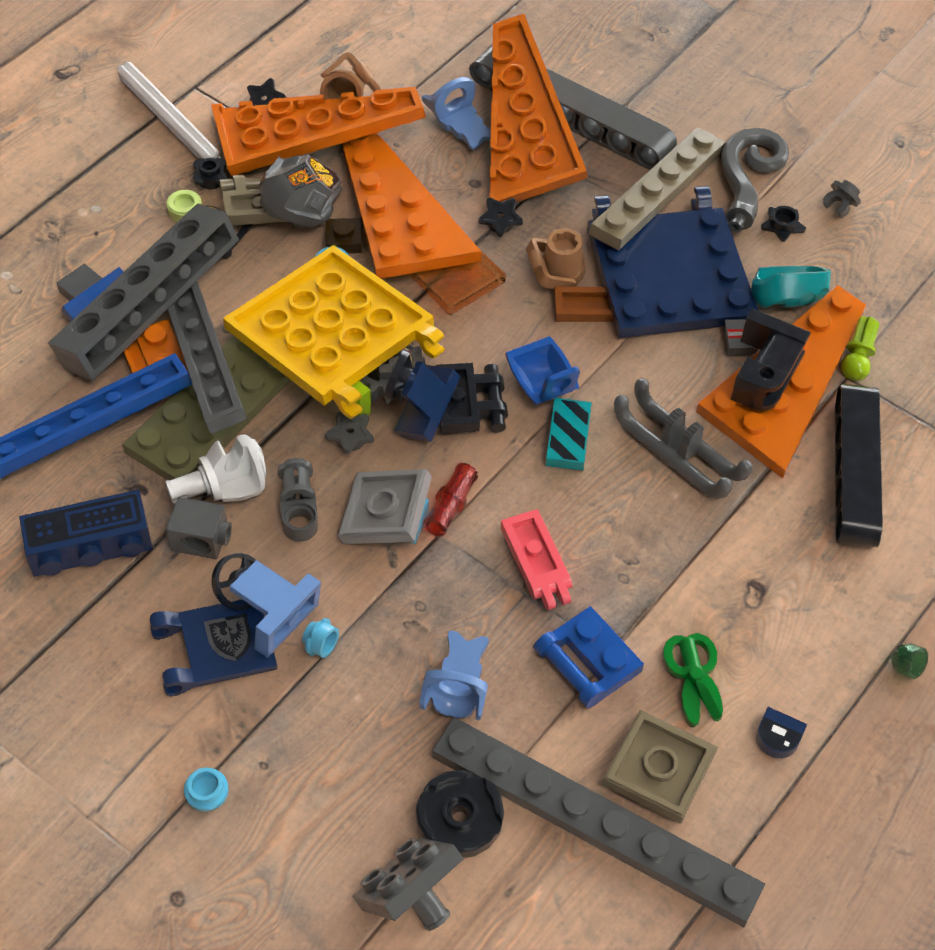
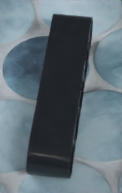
(858, 466)

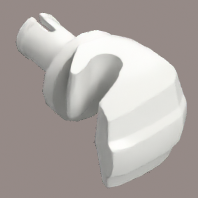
(224, 475)

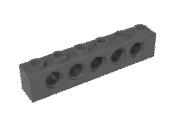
(144, 291)

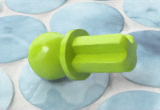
(856, 364)

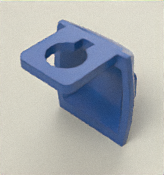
(543, 370)

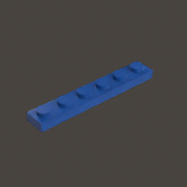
(92, 413)

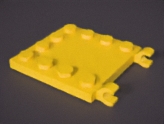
(332, 327)

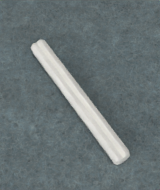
(167, 112)

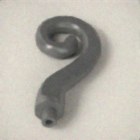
(745, 201)

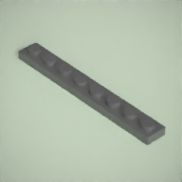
(601, 822)

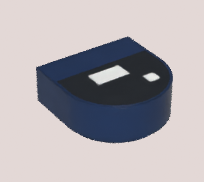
(779, 734)

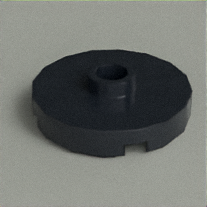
(460, 793)

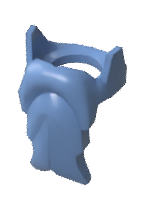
(459, 114)
(458, 686)

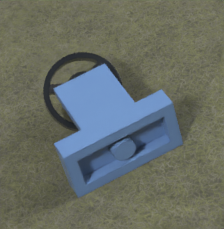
(270, 594)

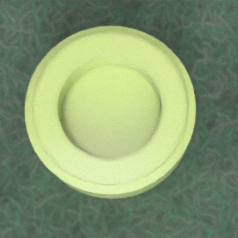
(181, 202)

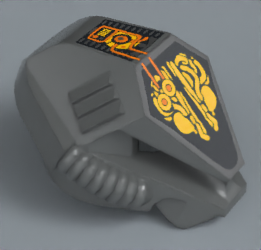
(300, 191)

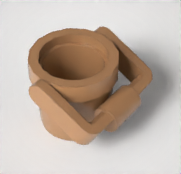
(347, 78)
(562, 259)

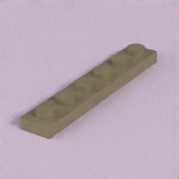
(656, 189)

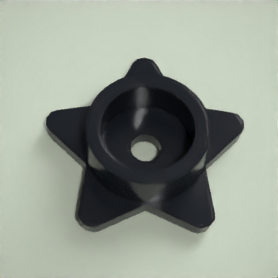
(266, 89)
(783, 214)
(498, 224)

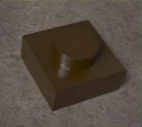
(344, 234)

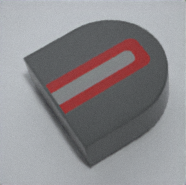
(732, 333)

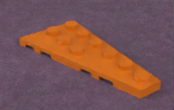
(305, 124)
(529, 130)
(399, 216)
(777, 433)

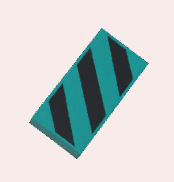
(568, 434)

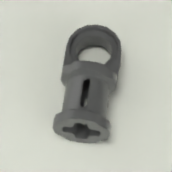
(291, 505)

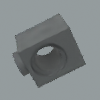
(198, 528)

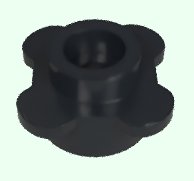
(209, 172)

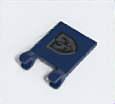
(217, 645)

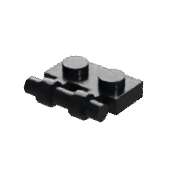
(464, 410)

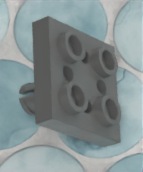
(409, 882)

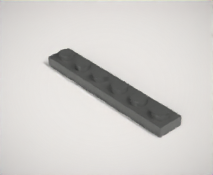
(206, 361)

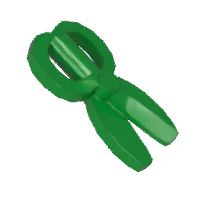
(697, 682)

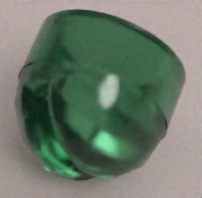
(910, 660)

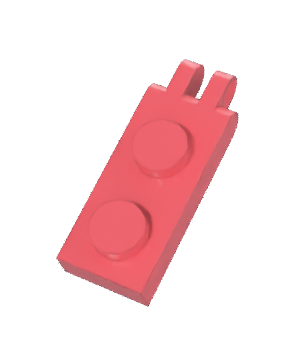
(537, 558)

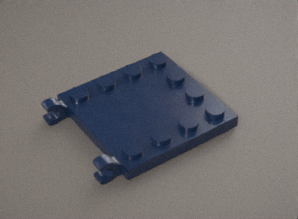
(674, 272)

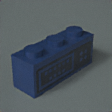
(85, 533)

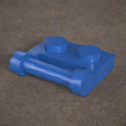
(597, 648)

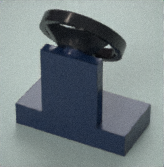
(426, 392)

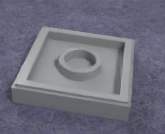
(385, 506)

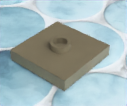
(660, 766)

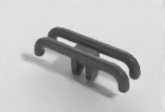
(679, 443)

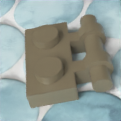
(242, 201)

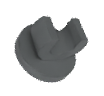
(844, 192)

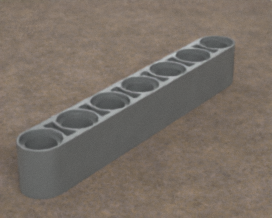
(598, 117)

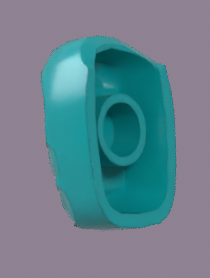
(790, 285)

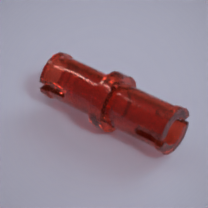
(450, 499)

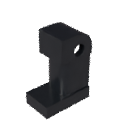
(774, 366)

